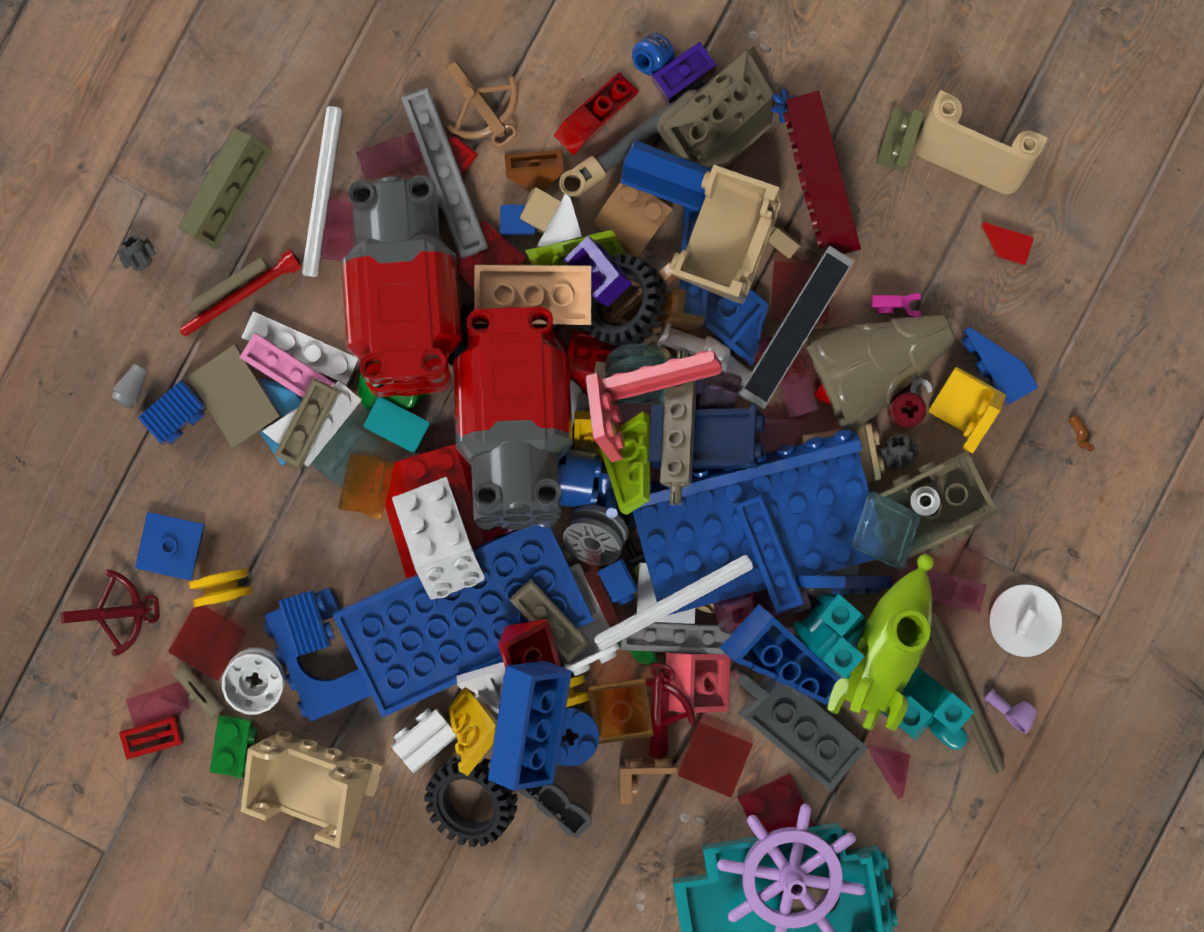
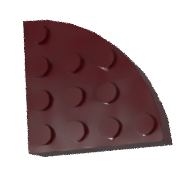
(820, 173)

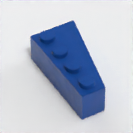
(775, 652)

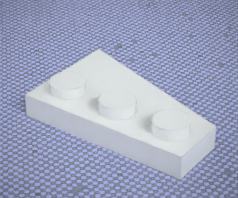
(342, 409)

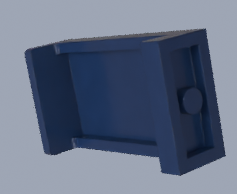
(720, 438)

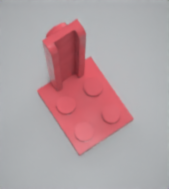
(604, 393)

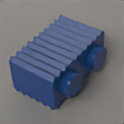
(173, 413)
(618, 582)
(306, 622)

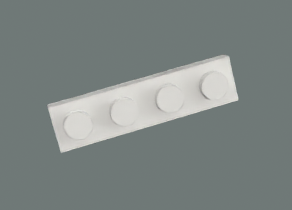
(310, 351)

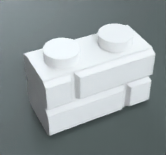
(424, 739)

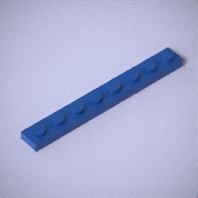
(783, 459)

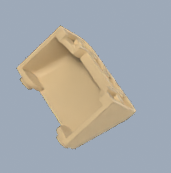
(972, 153)
(729, 234)

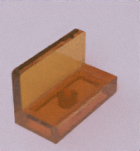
(674, 313)
(366, 485)

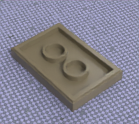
(234, 396)

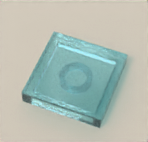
(886, 530)

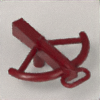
(136, 610)
(659, 714)

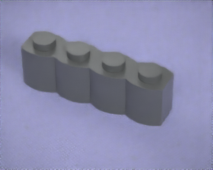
(556, 804)

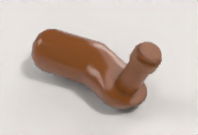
(1081, 432)

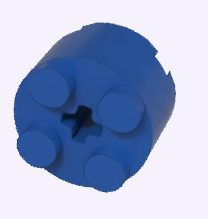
(577, 477)
(585, 744)

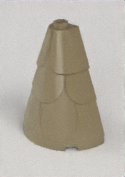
(875, 362)

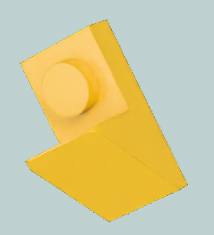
(583, 433)

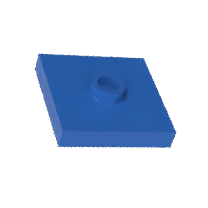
(169, 546)

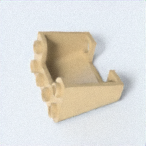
(305, 783)

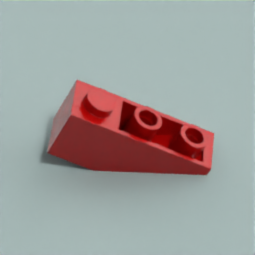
(595, 113)

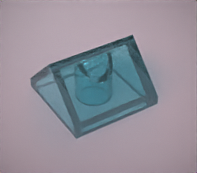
(348, 439)

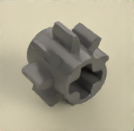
(136, 252)
(899, 451)

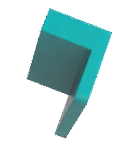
(396, 424)

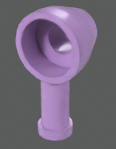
(1019, 716)

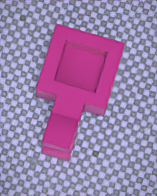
(887, 303)

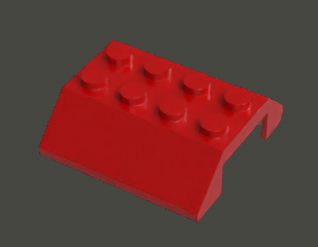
(422, 470)

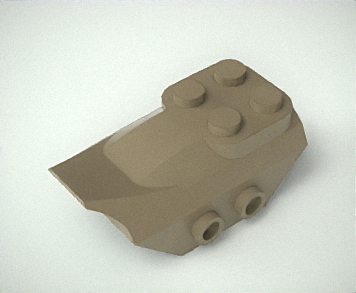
(722, 116)
(961, 507)

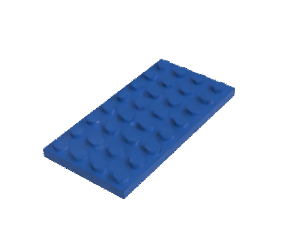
(810, 508)
(419, 644)

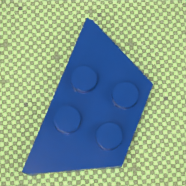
(736, 323)

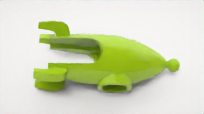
(892, 650)

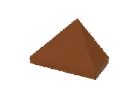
(534, 168)

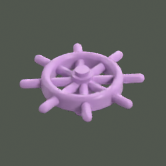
(791, 876)

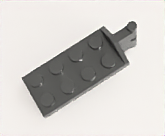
(800, 728)

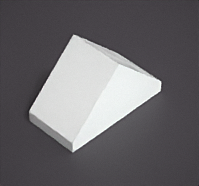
(562, 226)

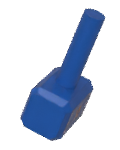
(606, 495)

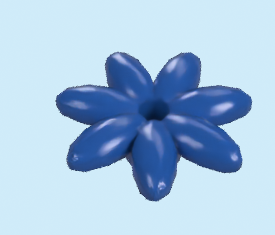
(781, 106)

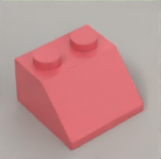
(702, 679)

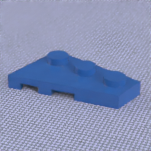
(846, 583)

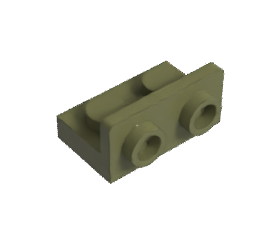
(900, 139)

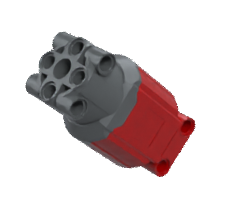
(400, 288)
(513, 417)

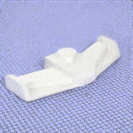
(681, 340)

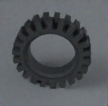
(647, 314)
(457, 825)

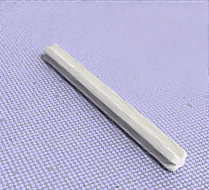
(322, 191)
(673, 602)

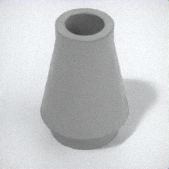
(128, 389)

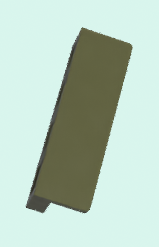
(224, 188)

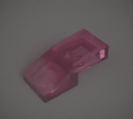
(389, 155)
(338, 230)

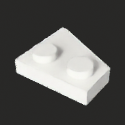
(485, 683)

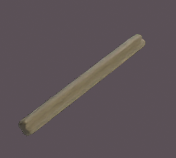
(964, 693)

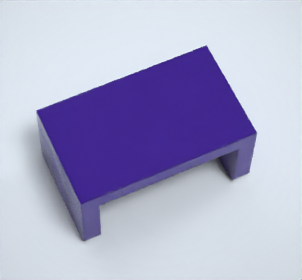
(683, 71)
(607, 276)

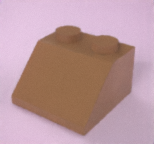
(632, 217)

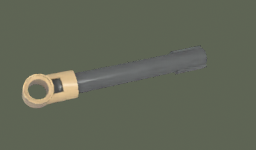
(594, 168)

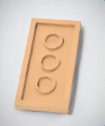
(559, 288)

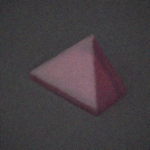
(157, 704)
(892, 766)

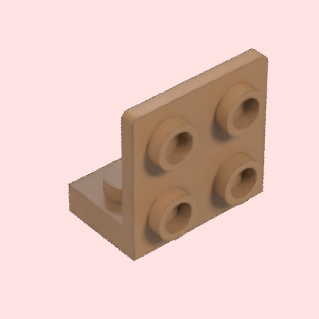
(629, 785)

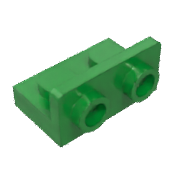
(231, 745)

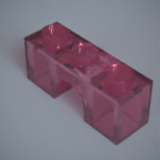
(950, 589)
(734, 611)

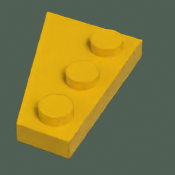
(473, 728)

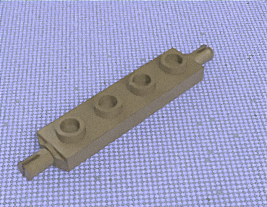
(678, 436)

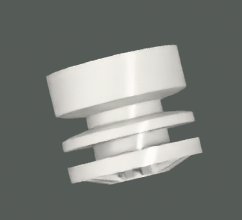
(249, 697)

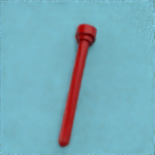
(286, 264)

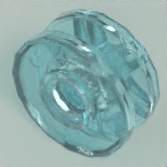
(631, 358)

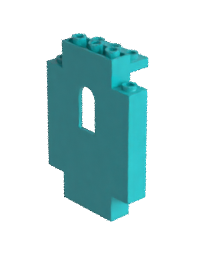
(709, 897)

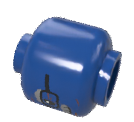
(652, 53)

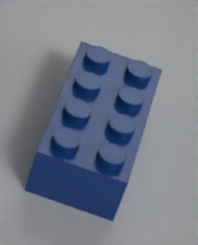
(529, 725)

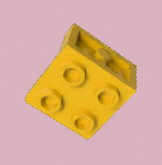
(968, 406)

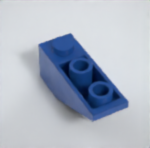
(1002, 368)

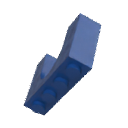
(316, 694)

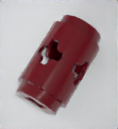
(909, 400)

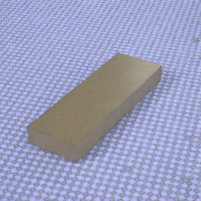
(228, 286)
(307, 423)
(537, 606)

